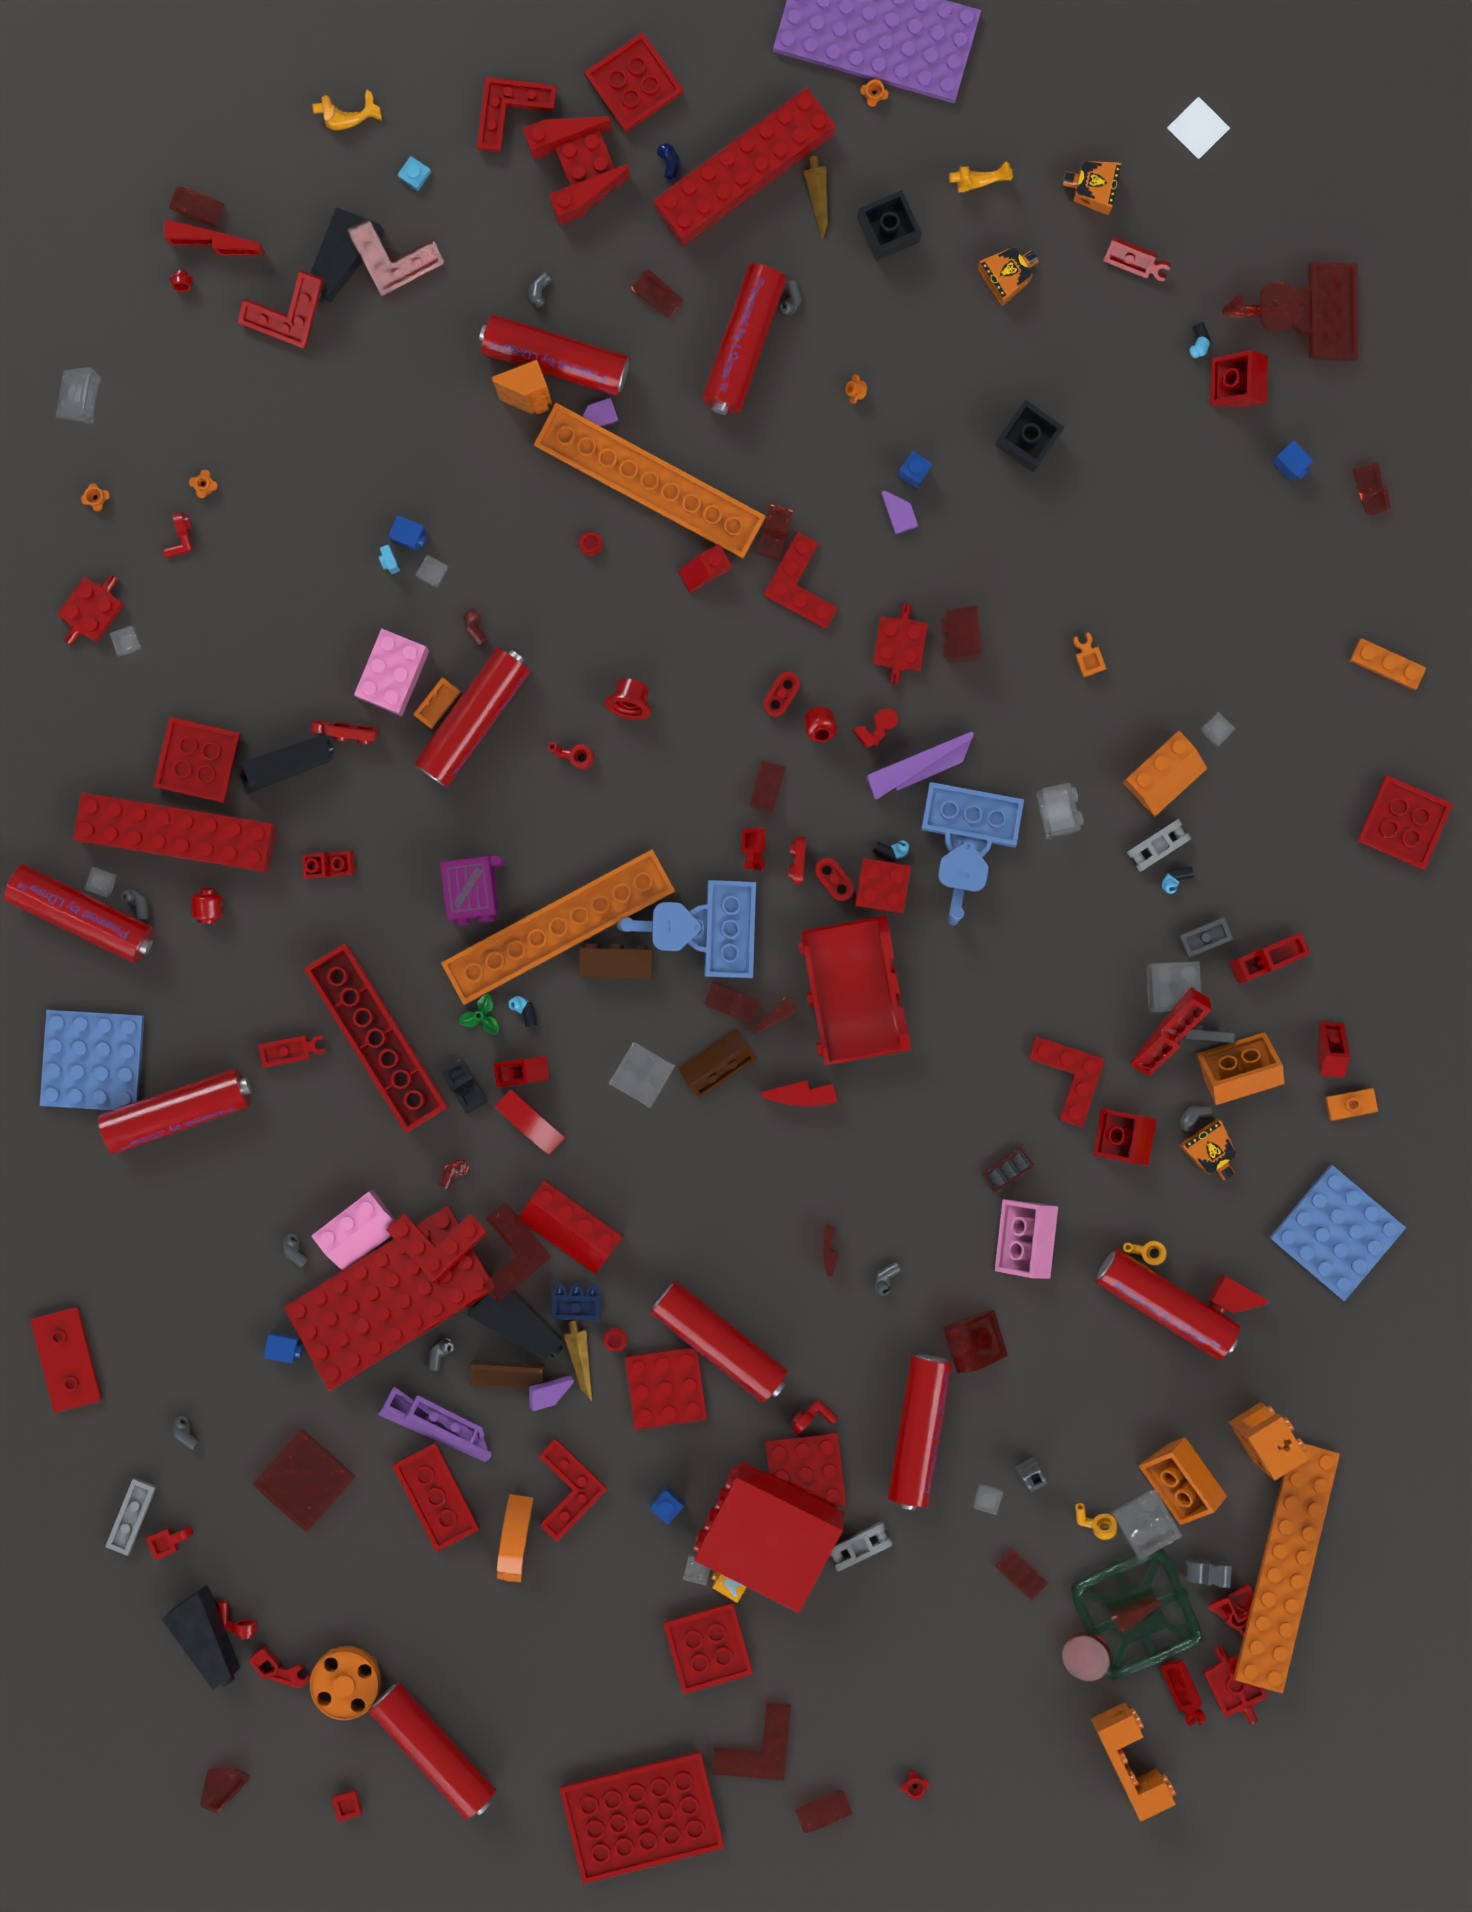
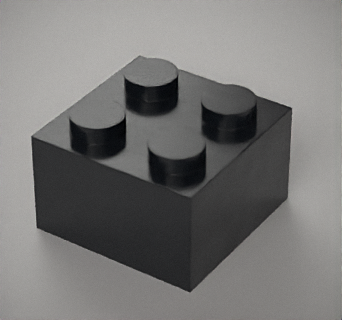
(889, 225)
(1029, 435)

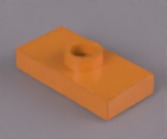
(437, 703)
(1351, 1104)

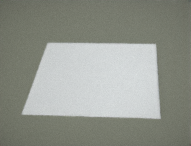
(1198, 127)

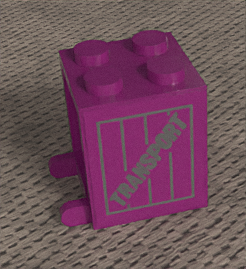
(471, 889)

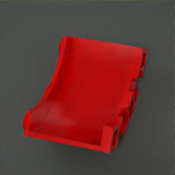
(854, 990)

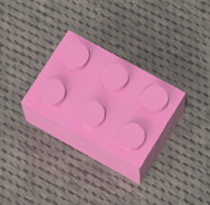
(391, 672)

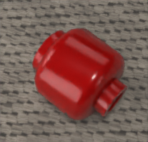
(820, 724)
(207, 906)

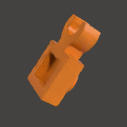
(1089, 660)

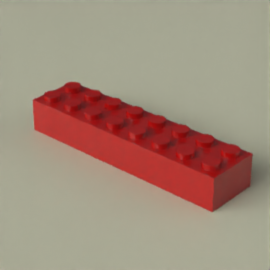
(744, 167)
(175, 832)
(376, 1037)

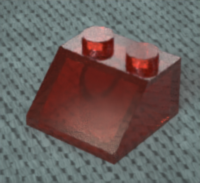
(961, 635)
(975, 1341)

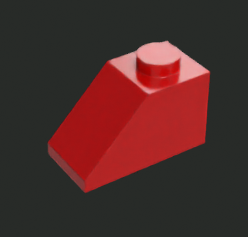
(705, 568)
(1332, 1049)
(521, 1071)
(1233, 1296)

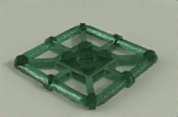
(1148, 1625)

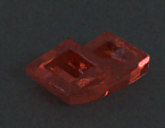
(196, 205)
(1371, 489)
(774, 532)
(731, 1002)
(829, 1256)
(823, 1812)

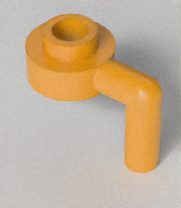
(1145, 1251)
(1098, 1523)

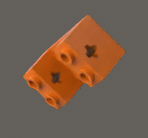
(1269, 1440)
(1147, 1793)

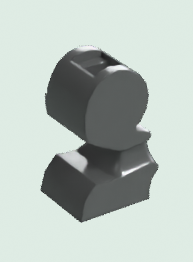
(1031, 1475)
(1204, 1572)

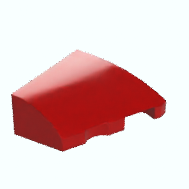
(1234, 1607)

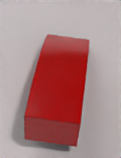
(1269, 958)
(801, 1095)
(529, 1121)

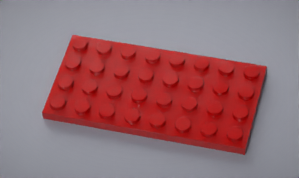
(382, 1304)

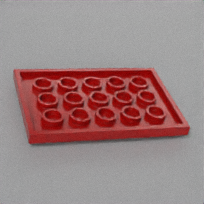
(641, 1817)

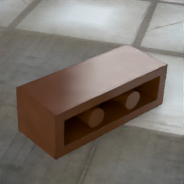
(615, 962)

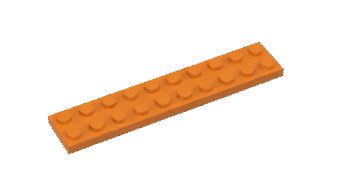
(649, 480)
(558, 927)
(1286, 1571)

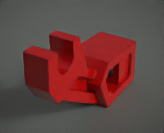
(288, 1676)

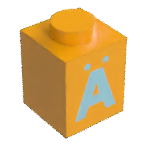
(727, 1586)

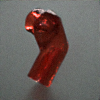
(471, 627)
(453, 1170)

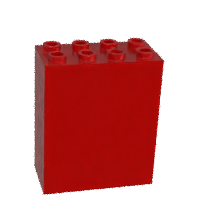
(768, 1536)

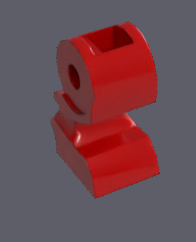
(883, 721)

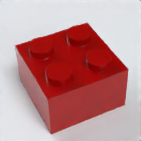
(882, 886)

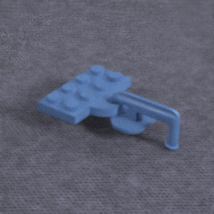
(970, 826)
(723, 927)

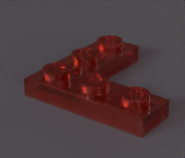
(392, 274)
(528, 1251)
(762, 1764)

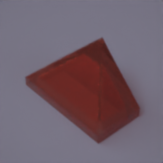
(221, 1787)

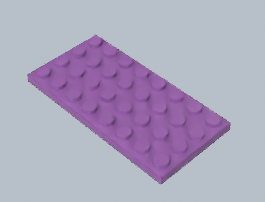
(899, 41)

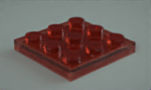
(303, 1480)

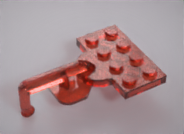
(1322, 310)

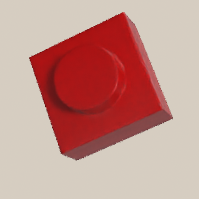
(347, 1805)

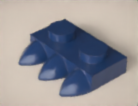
(576, 1304)

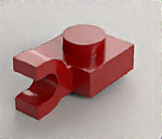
(753, 844)
(165, 1542)

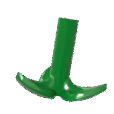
(471, 1019)

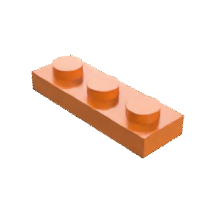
(1387, 664)

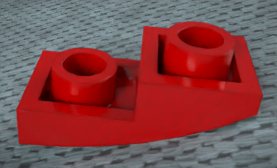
(328, 865)

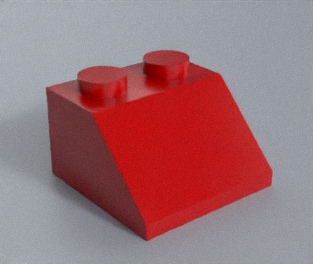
(1239, 379)
(1125, 1137)

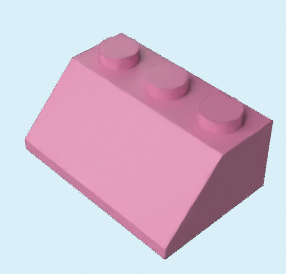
(355, 1231)
(1026, 1239)

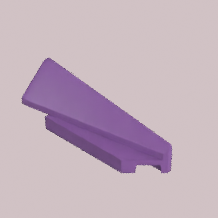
(919, 766)
(435, 1423)

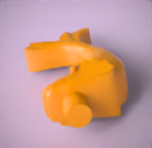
(339, 120)
(971, 180)

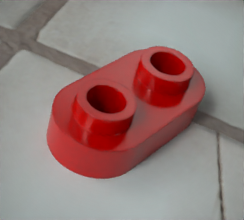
(781, 694)
(798, 849)
(834, 879)

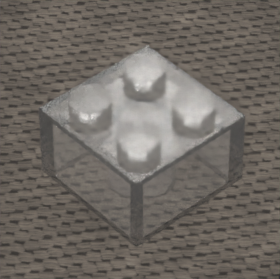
(1059, 810)
(1170, 982)
(642, 1074)
(1146, 1524)

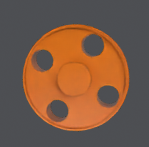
(345, 1682)

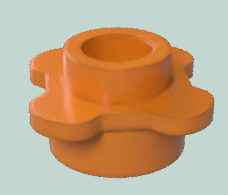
(874, 85)
(856, 389)
(209, 487)
(90, 492)

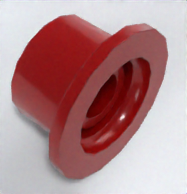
(629, 700)

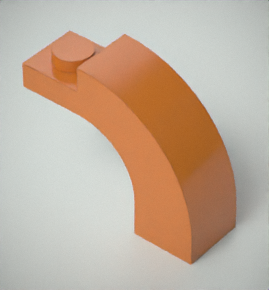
(514, 1538)

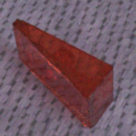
(656, 293)
(767, 786)
(780, 1012)
(1131, 1614)

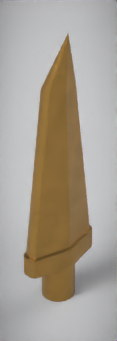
(817, 185)
(578, 1351)

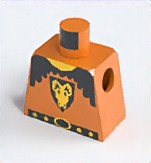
(1094, 184)
(1007, 273)
(1211, 1149)

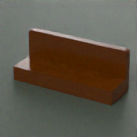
(717, 1063)
(506, 1374)

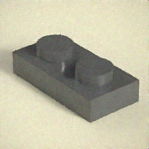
(1205, 937)
(1218, 1034)

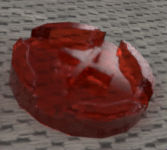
(1086, 1656)

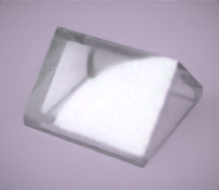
(78, 395)

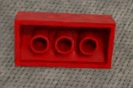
(570, 1226)

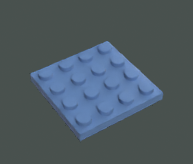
(91, 1060)
(1337, 1232)

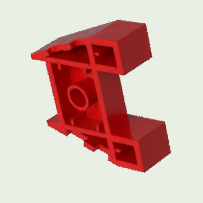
(583, 161)

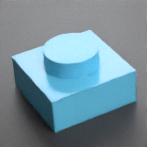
(414, 173)
(388, 559)

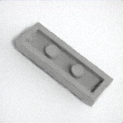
(131, 1516)

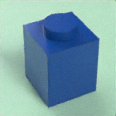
(1293, 461)
(914, 470)
(408, 534)
(283, 1347)
(667, 1505)

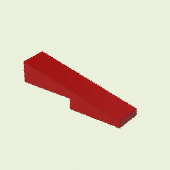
(222, 244)
(1167, 1037)

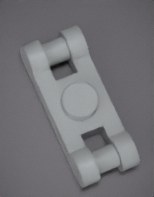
(1159, 845)
(860, 1546)

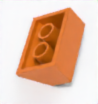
(524, 388)
(1165, 773)
(1241, 1068)
(1183, 1481)

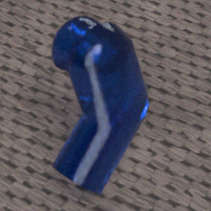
(669, 154)

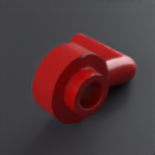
(182, 525)
(574, 754)
(801, 1420)
(243, 1628)

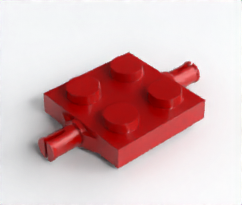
(90, 609)
(900, 644)
(1232, 1694)

